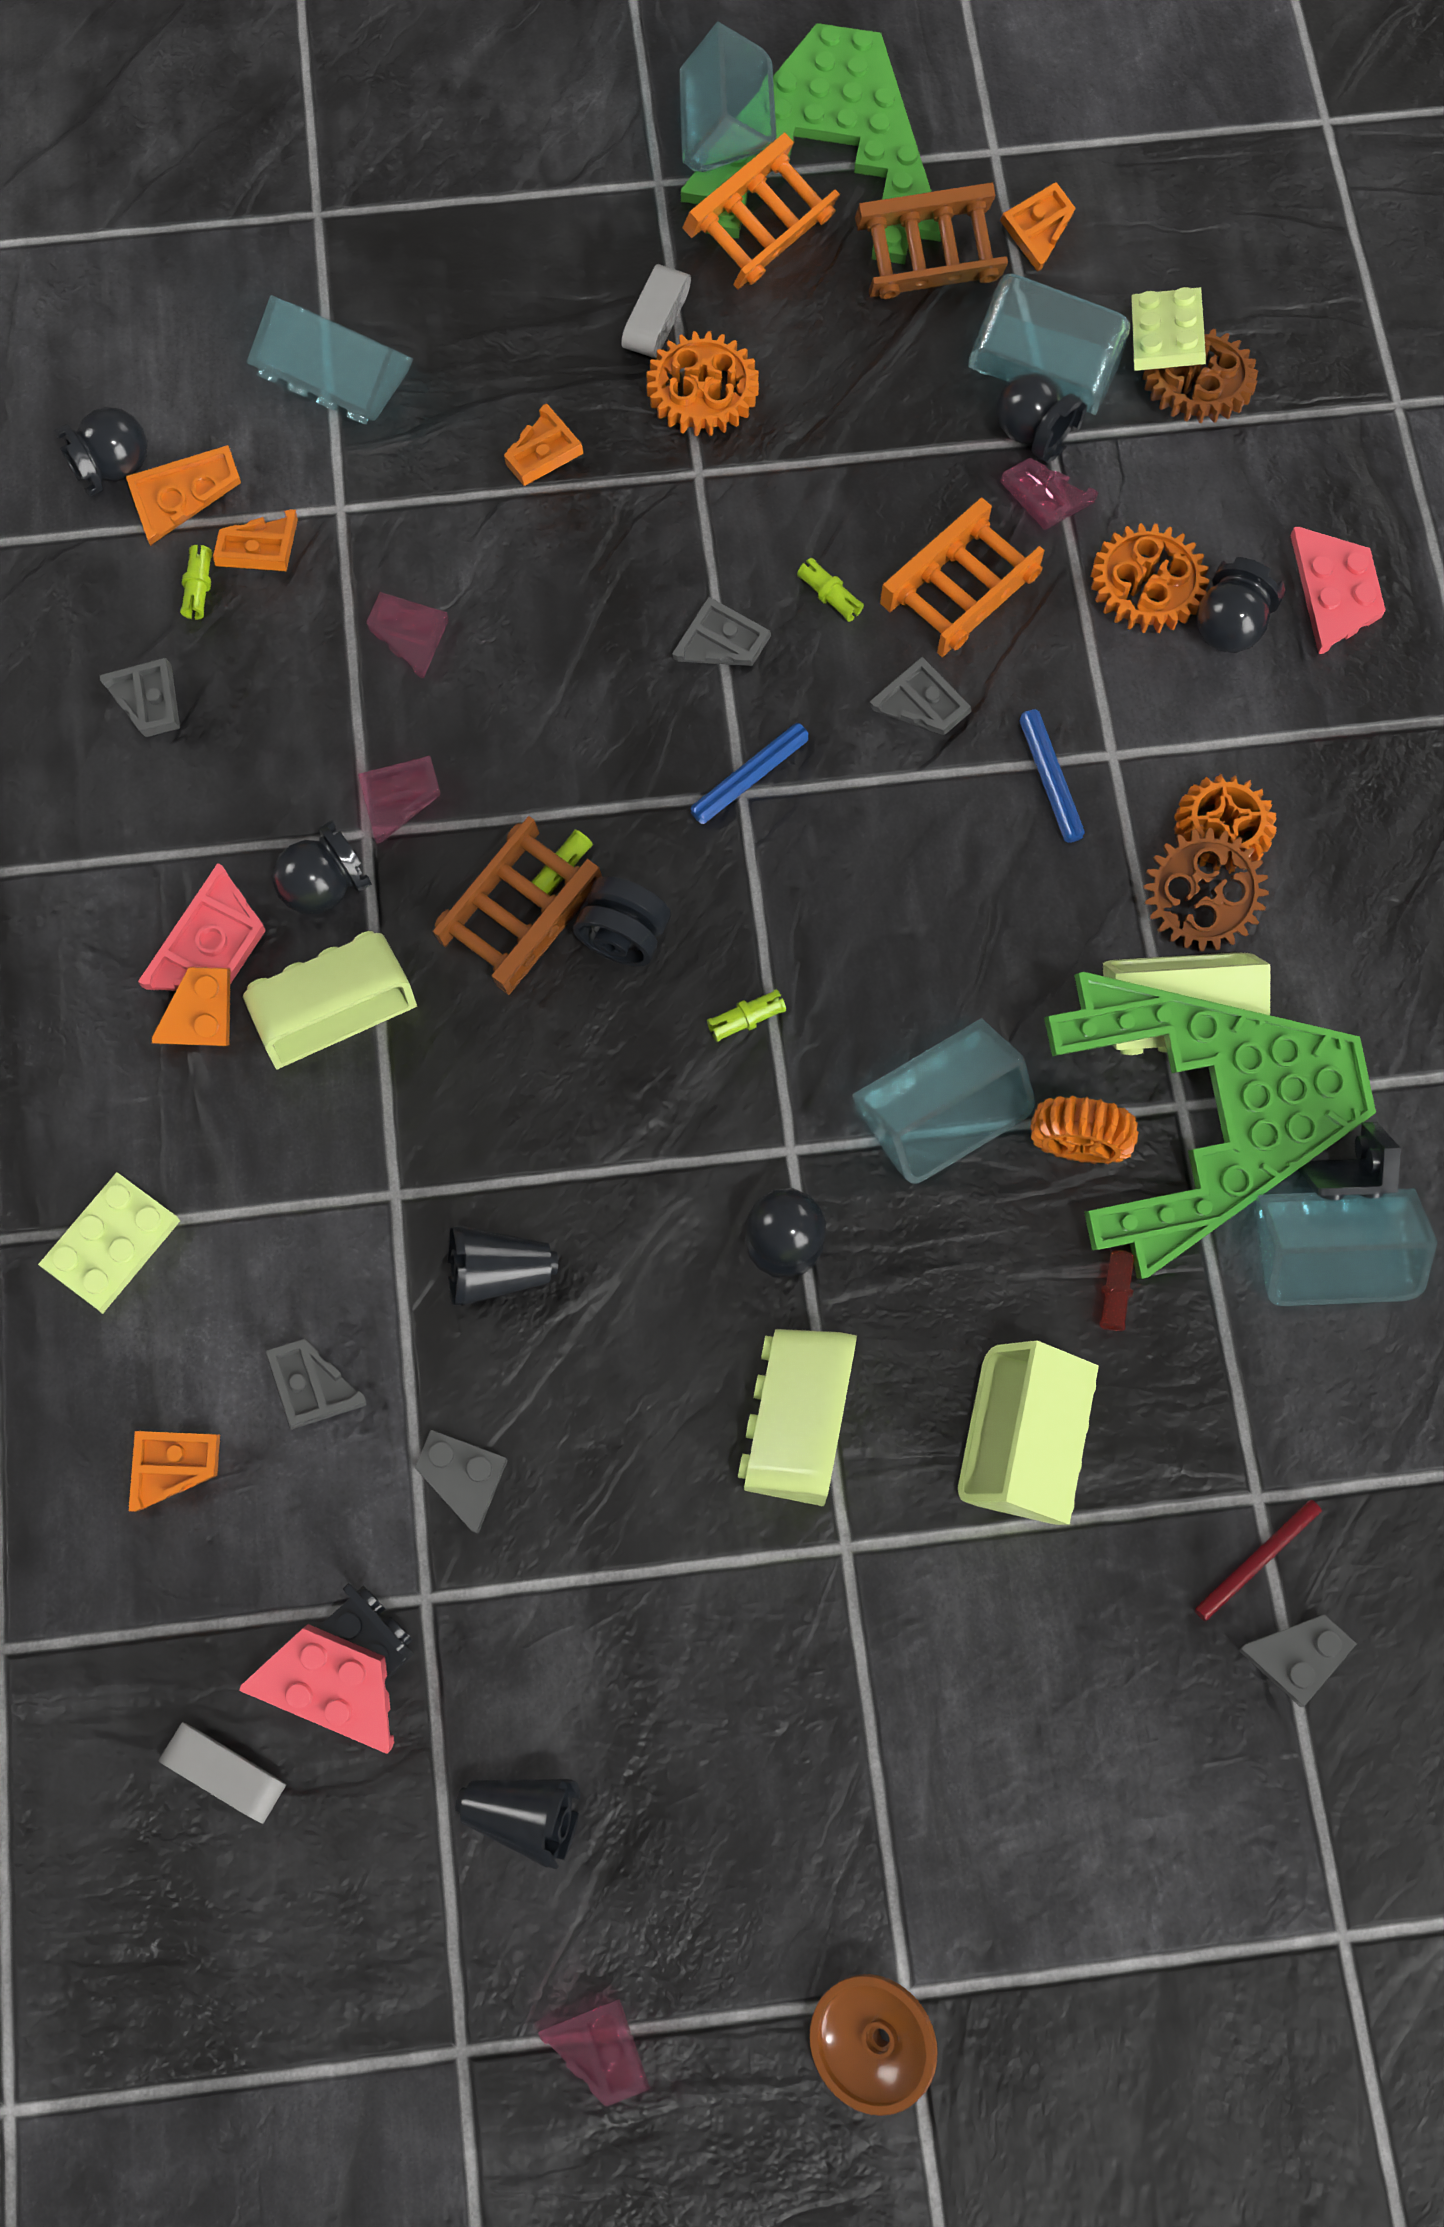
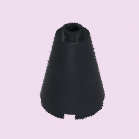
(495, 1264)
(523, 1815)

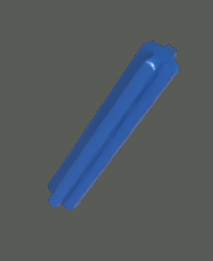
(749, 773)
(1052, 776)

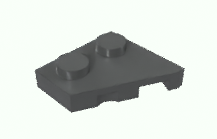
(721, 637)
(146, 695)
(922, 699)
(309, 1385)
(461, 1476)
(1300, 1656)

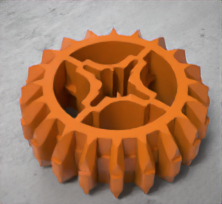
(1236, 807)
(1084, 1130)

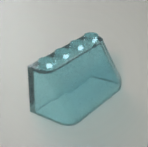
(726, 101)
(1052, 334)
(326, 360)
(947, 1101)
(1344, 1248)

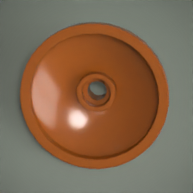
(855, 2059)

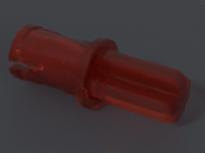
(1117, 1291)

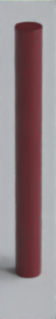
(1258, 1560)

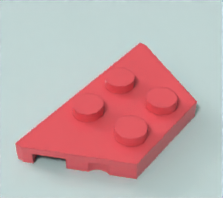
(1337, 585)
(212, 933)
(328, 1685)

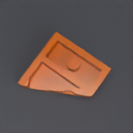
(1039, 223)
(542, 447)
(257, 544)
(198, 1010)
(170, 1464)

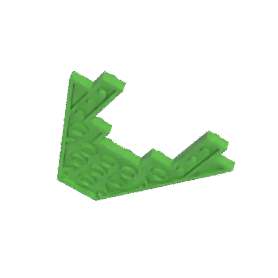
(841, 92)
(1277, 1090)

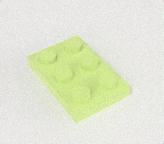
(1168, 329)
(109, 1242)

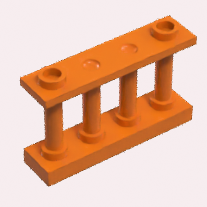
(752, 179)
(951, 546)

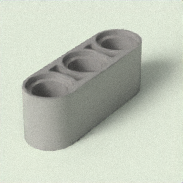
(656, 310)
(222, 1772)

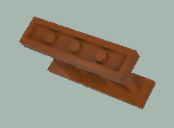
(941, 207)
(532, 939)

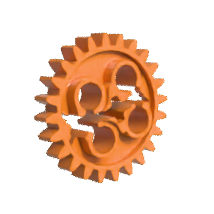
(702, 383)
(1123, 560)

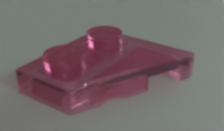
(1045, 492)
(408, 629)
(397, 794)
(600, 2052)

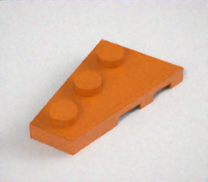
(181, 489)

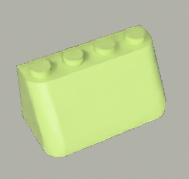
(1222, 978)
(328, 998)
(798, 1414)
(1028, 1431)

